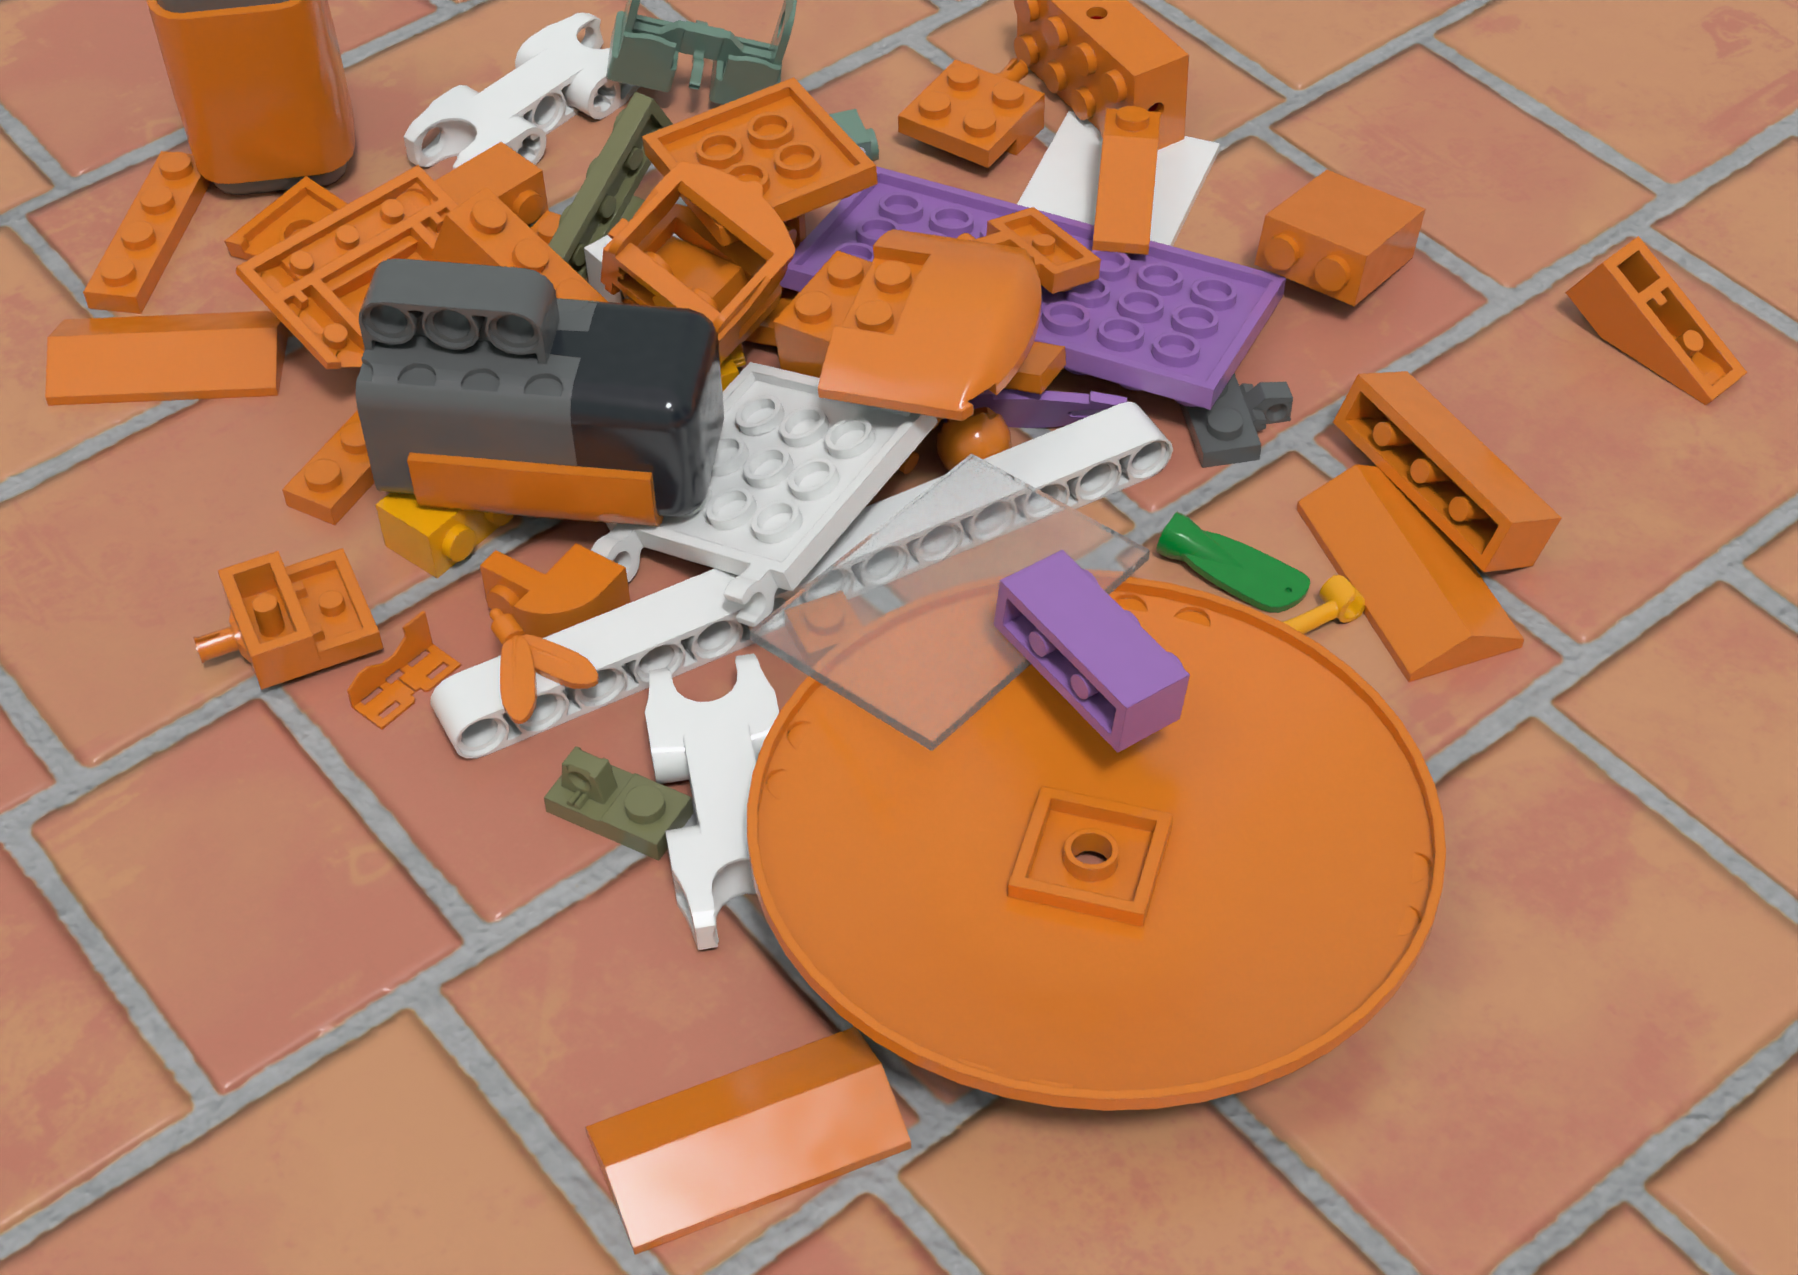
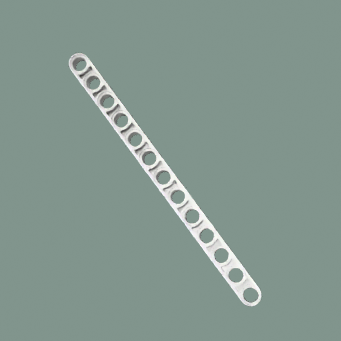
(697, 624)

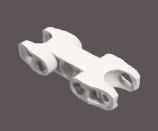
(549, 86)
(716, 751)

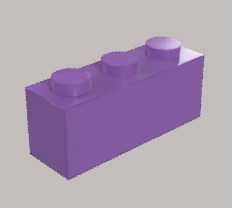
(1091, 650)

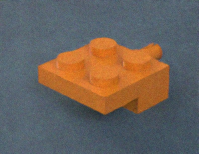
(976, 112)
(293, 616)

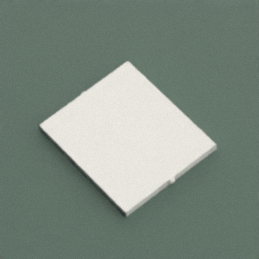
(1070, 173)

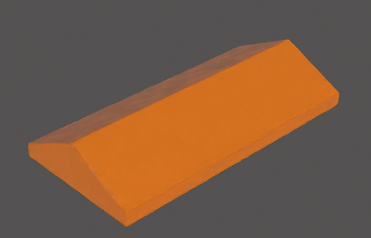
(165, 358)
(1413, 577)
(748, 1138)

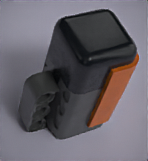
(535, 402)

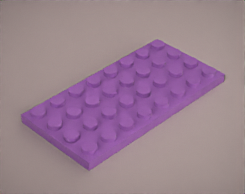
(1149, 321)

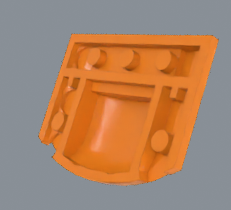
(324, 270)
(934, 325)

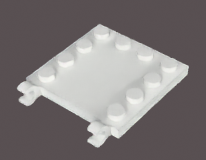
(780, 486)

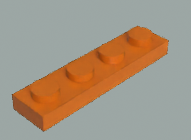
(147, 235)

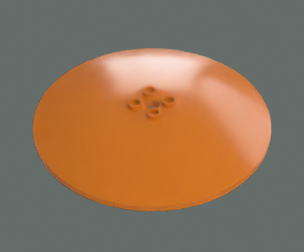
(1250, 901)

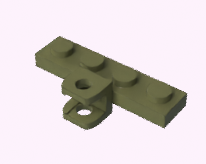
(609, 183)

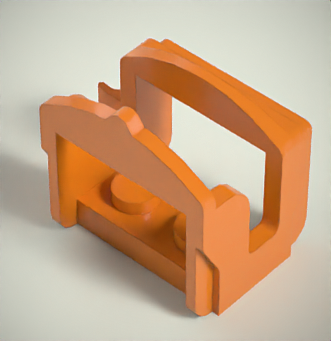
(738, 206)

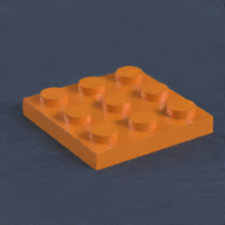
(773, 139)

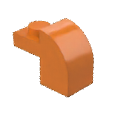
(568, 594)

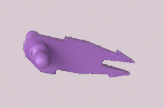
(1046, 409)

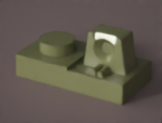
(617, 803)

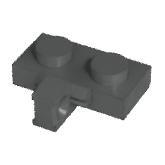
(1230, 428)

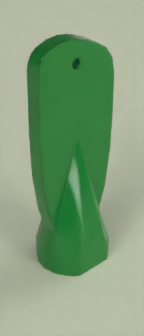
(1234, 566)

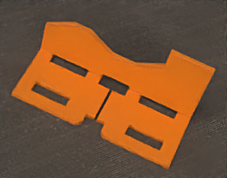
(415, 641)

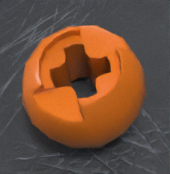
(980, 434)

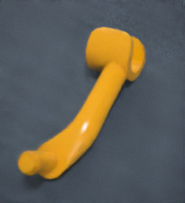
(1340, 602)

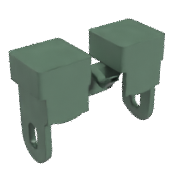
(647, 52)

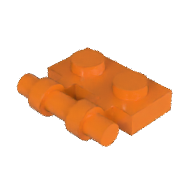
(1057, 255)

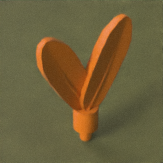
(524, 657)

